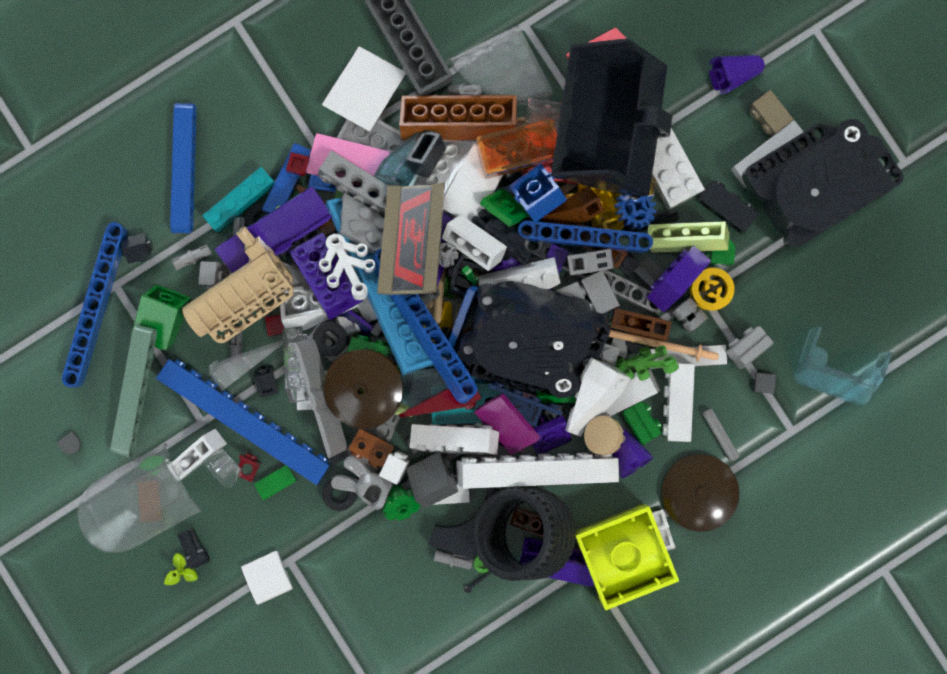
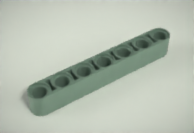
(133, 391)

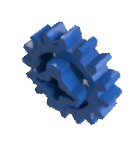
(635, 208)

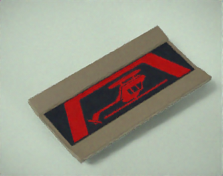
(411, 239)

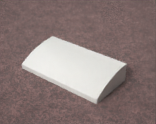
(469, 188)

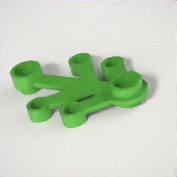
(668, 364)

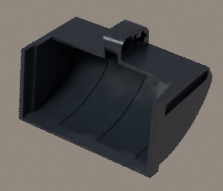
(611, 117)

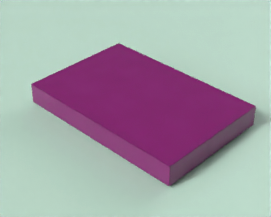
(513, 429)

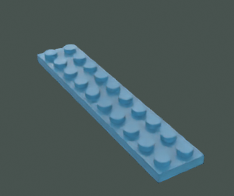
(401, 339)

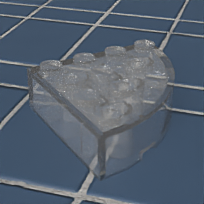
(504, 68)

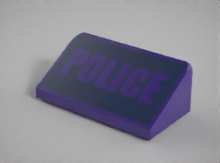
(364, 326)

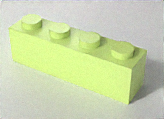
(682, 236)

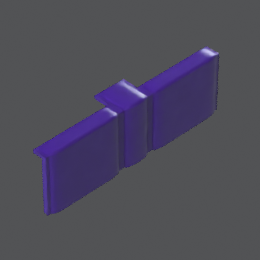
(279, 228)

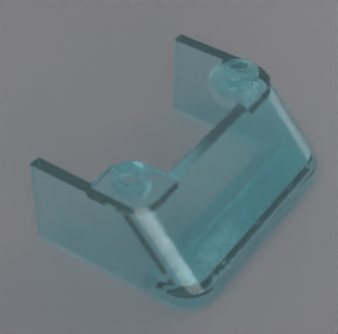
(817, 376)

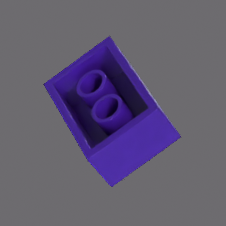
(676, 281)

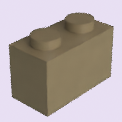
(770, 114)

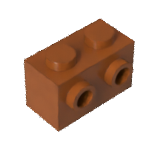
(373, 444)

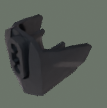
(457, 279)

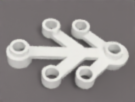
(346, 262)

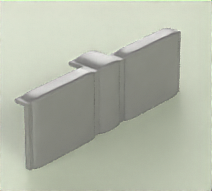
(314, 379)

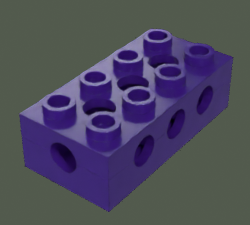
(332, 300)

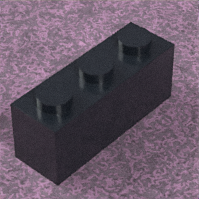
(727, 206)

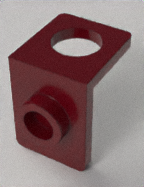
(252, 460)

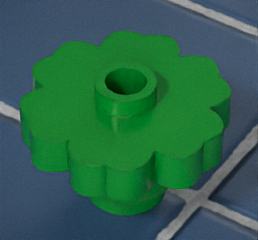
(399, 504)

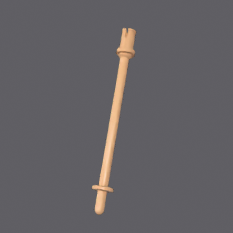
(669, 346)

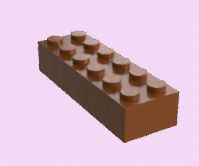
(458, 115)

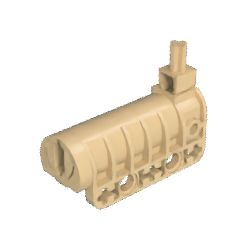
(241, 293)

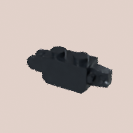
(505, 235)

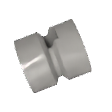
(686, 309)

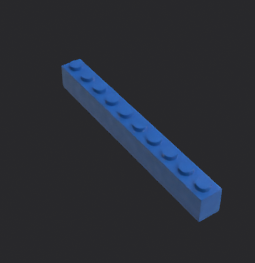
(243, 421)

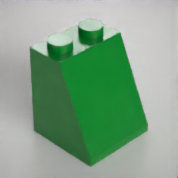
(162, 310)

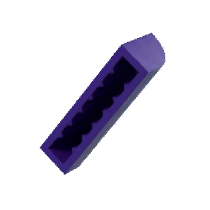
(573, 571)

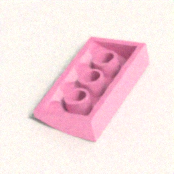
(362, 156)

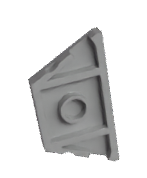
(361, 224)

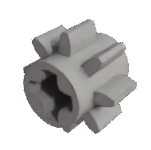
(447, 255)

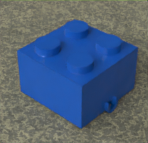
(537, 192)

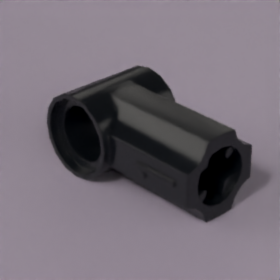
(195, 553)

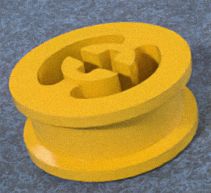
(718, 301)

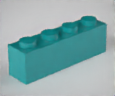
(239, 200)

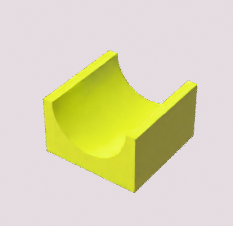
(626, 556)

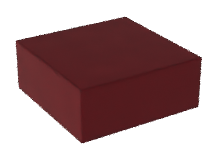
(297, 164)
(274, 325)

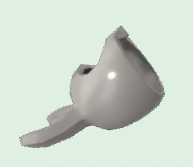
(368, 487)

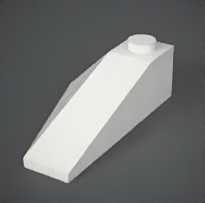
(302, 309)
(598, 391)

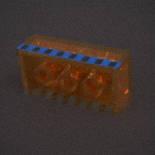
(517, 148)

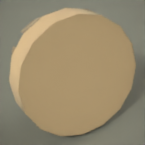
(603, 435)

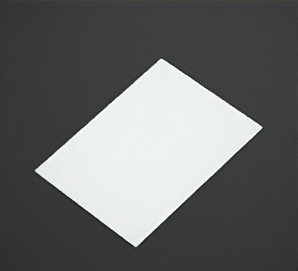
(364, 88)

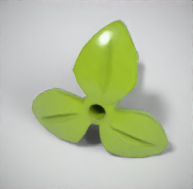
(174, 576)

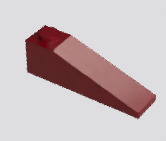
(440, 402)

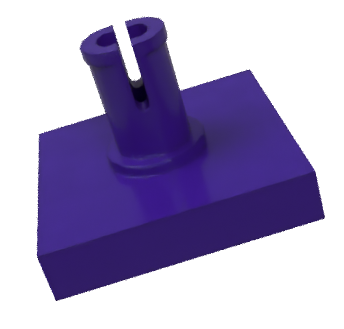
(551, 434)

